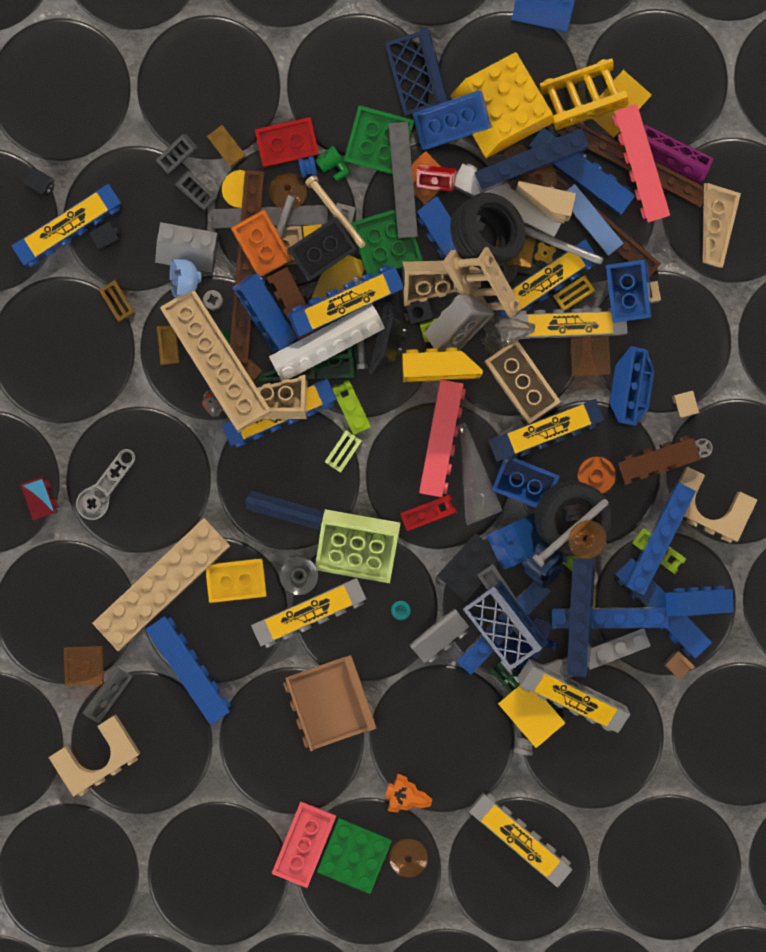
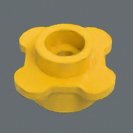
(548, 257)

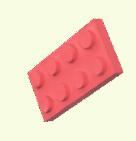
(303, 844)

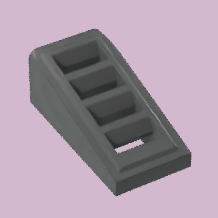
(192, 147)
(179, 184)

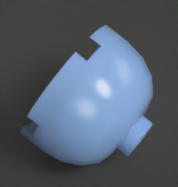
(184, 277)

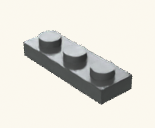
(107, 694)

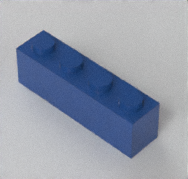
(265, 312)
(699, 601)

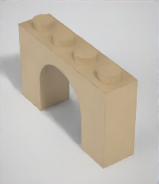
(729, 525)
(79, 778)

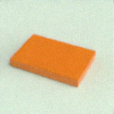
(261, 243)

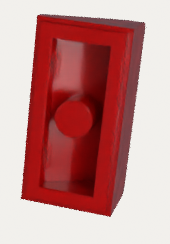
(436, 178)

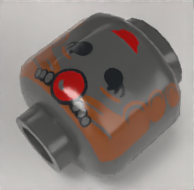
(212, 405)

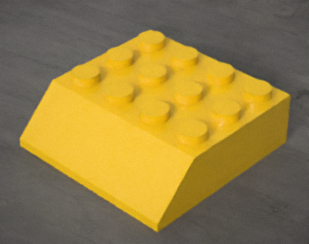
(511, 101)
(438, 366)

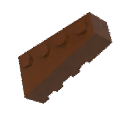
(285, 288)
(660, 460)

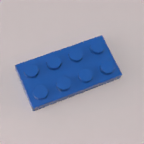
(452, 120)

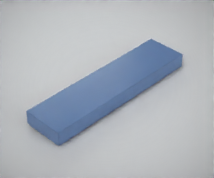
(594, 222)

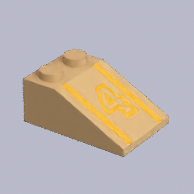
(552, 202)

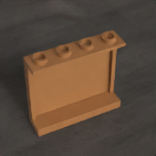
(329, 702)

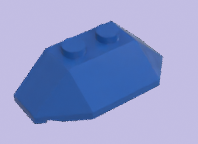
(632, 386)

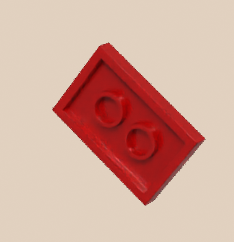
(286, 142)

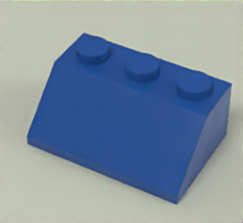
(544, 13)
(437, 223)
(523, 481)

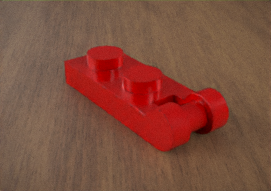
(427, 513)

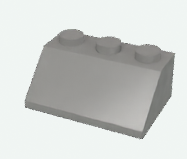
(186, 243)
(458, 323)
(440, 636)

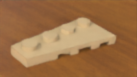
(718, 221)

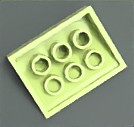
(357, 546)

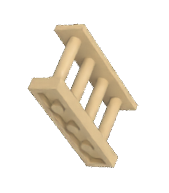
(466, 283)

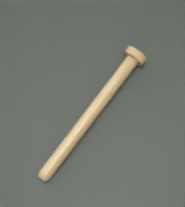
(312, 182)

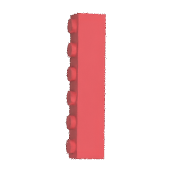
(642, 163)
(441, 438)

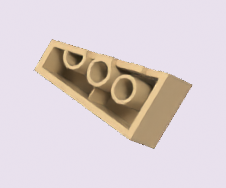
(428, 280)
(286, 398)

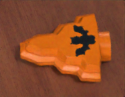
(404, 795)

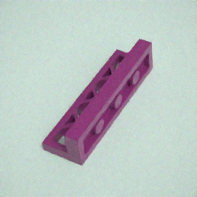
(675, 160)

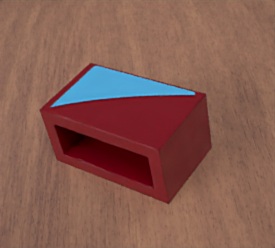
(39, 498)

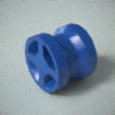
(307, 166)

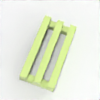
(334, 465)

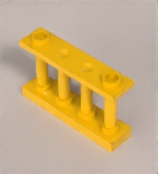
(580, 111)

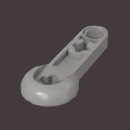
(102, 489)

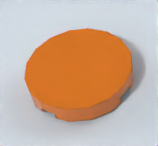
(597, 473)

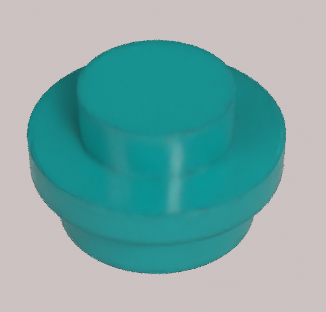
(400, 610)

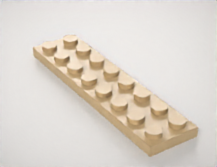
(215, 360)
(161, 584)

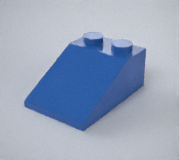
(629, 290)
(514, 542)

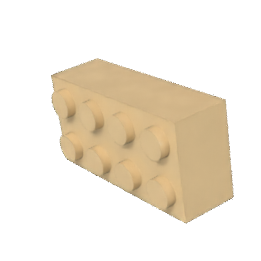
(522, 382)

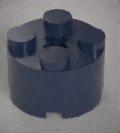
(548, 572)

